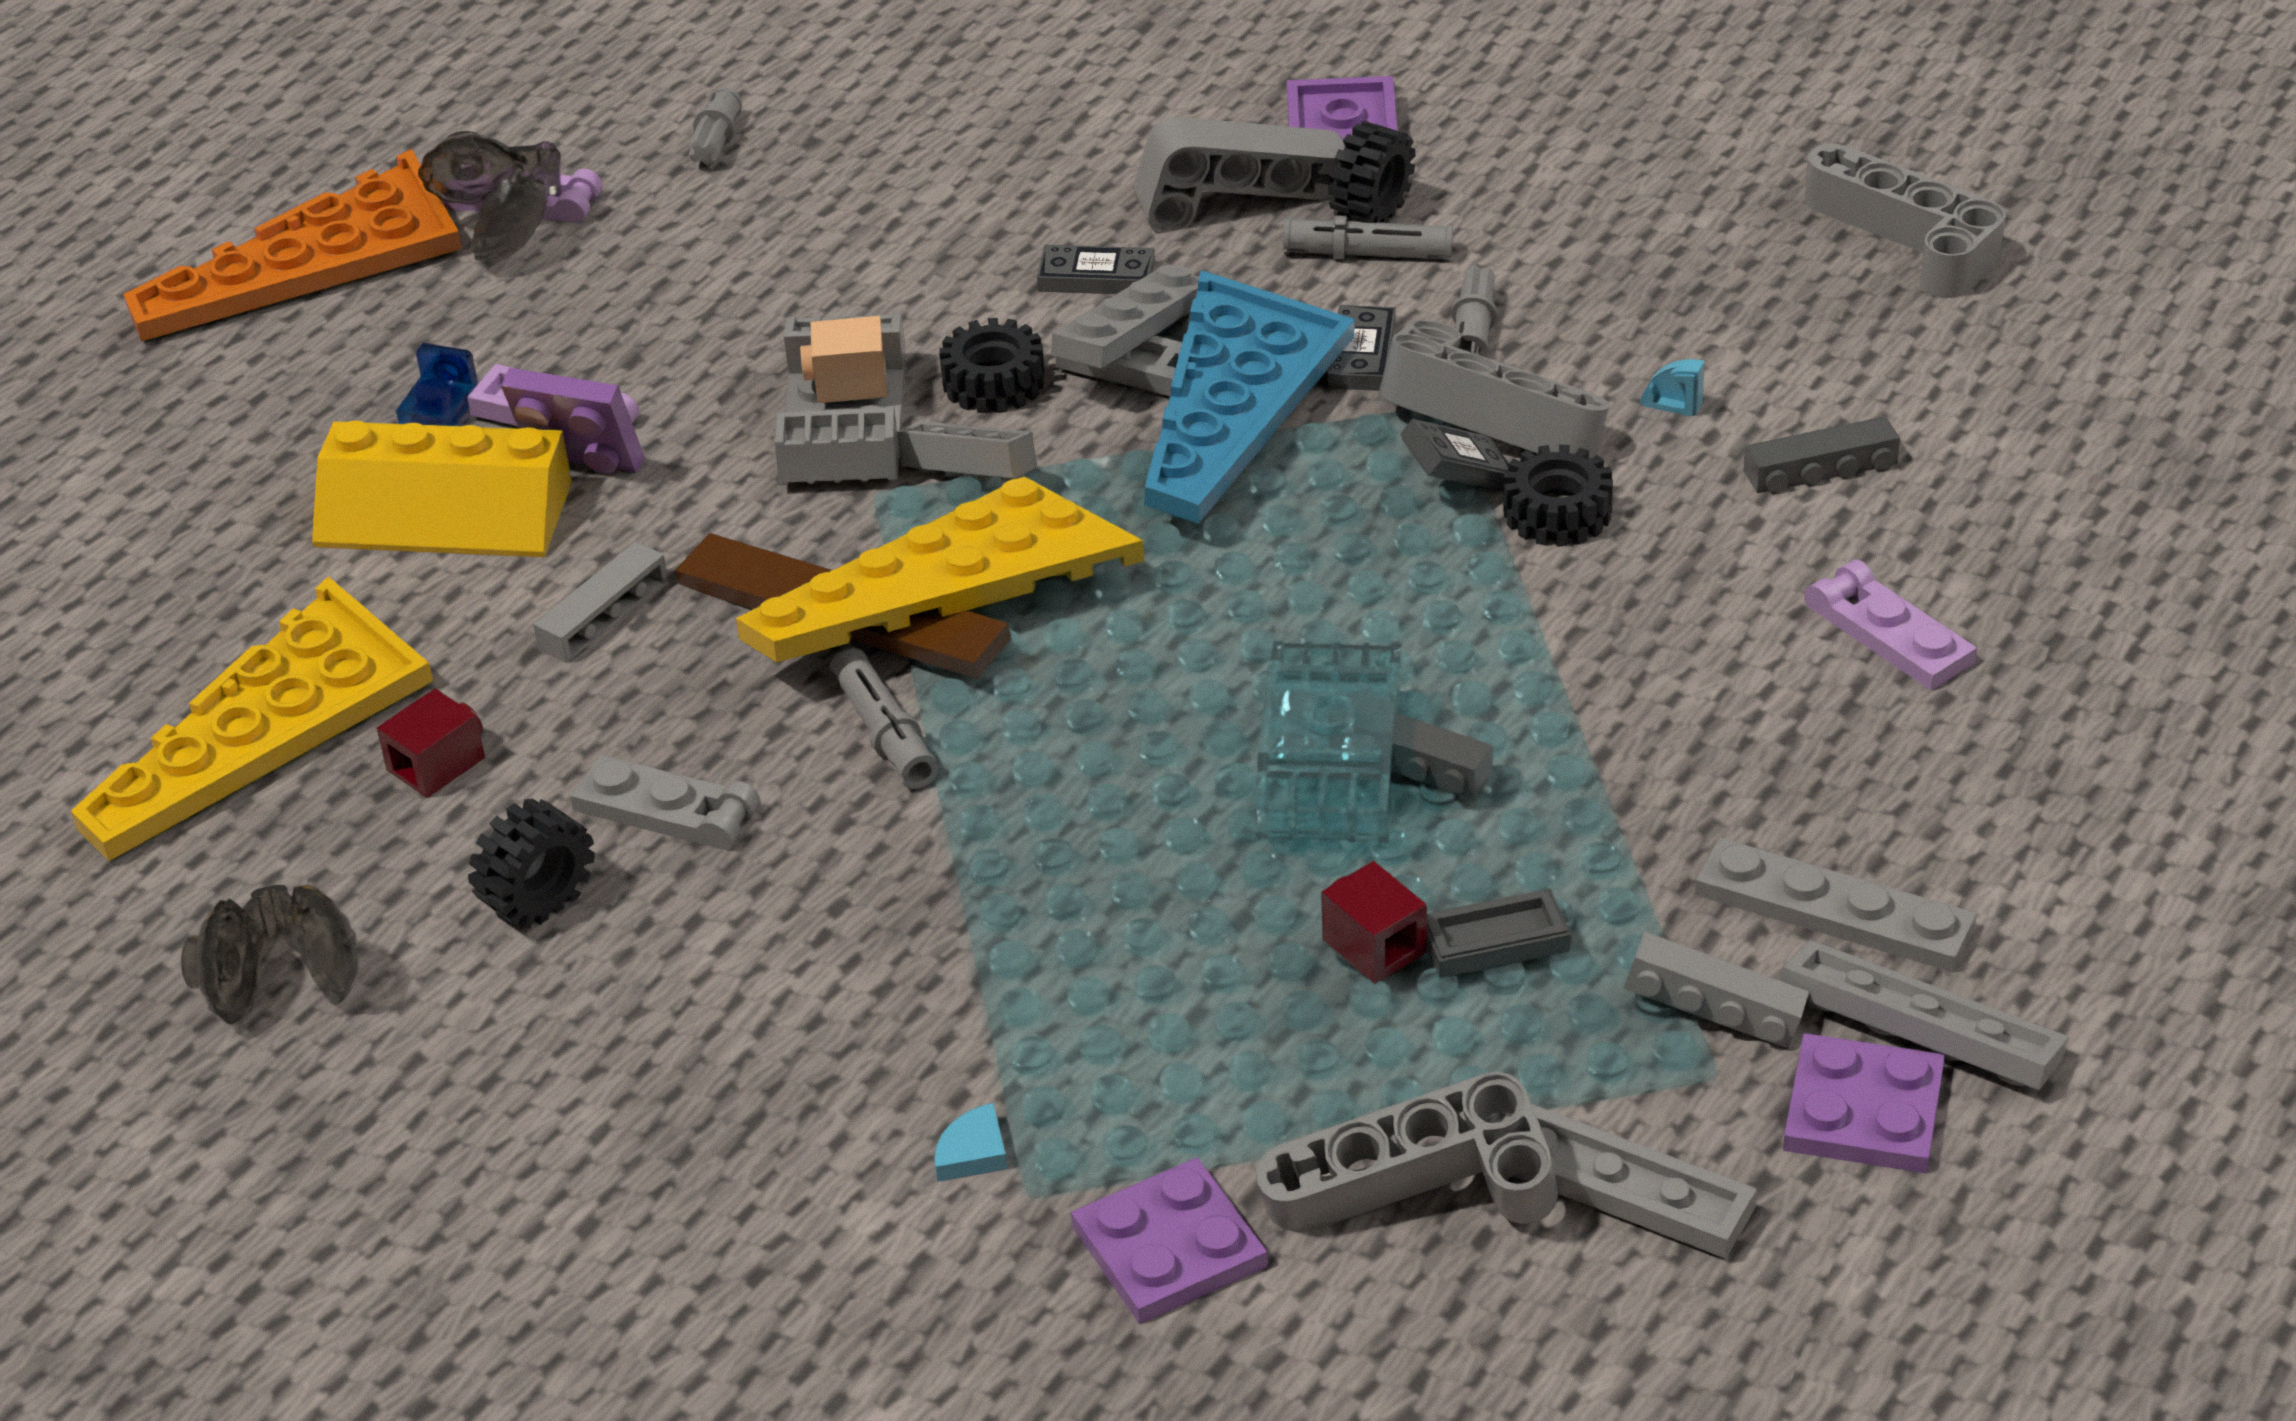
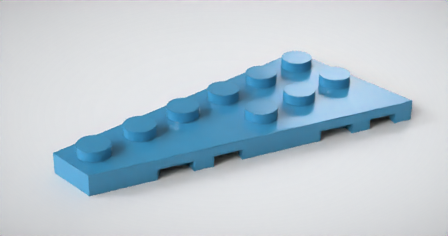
(1233, 386)

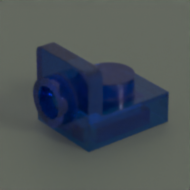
(442, 389)

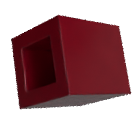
(431, 742)
(1374, 921)

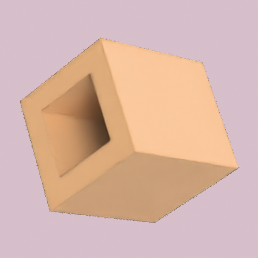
(846, 359)

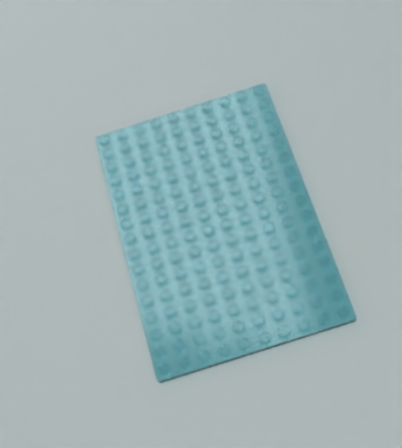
(1097, 796)

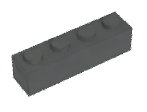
(1821, 454)
(1441, 757)

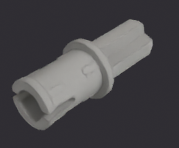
(715, 125)
(1474, 310)

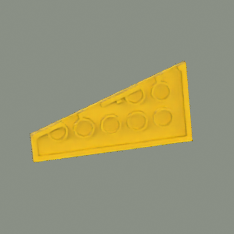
(953, 564)
(262, 711)

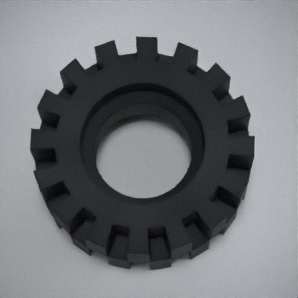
(1371, 173)
(972, 382)
(1557, 517)
(531, 862)

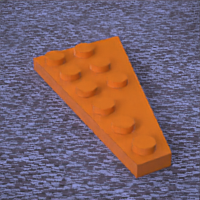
(309, 248)

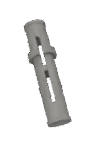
(1367, 239)
(892, 731)

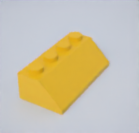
(439, 488)

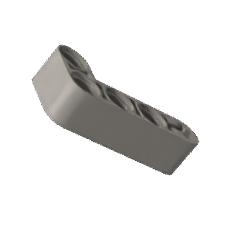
(1229, 157)
(1948, 225)
(1487, 396)
(1409, 1169)

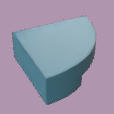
(1676, 388)
(970, 1145)

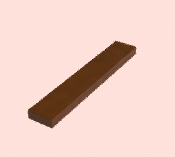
(752, 575)

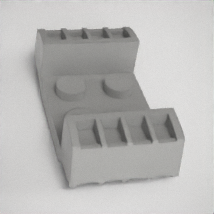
(842, 436)

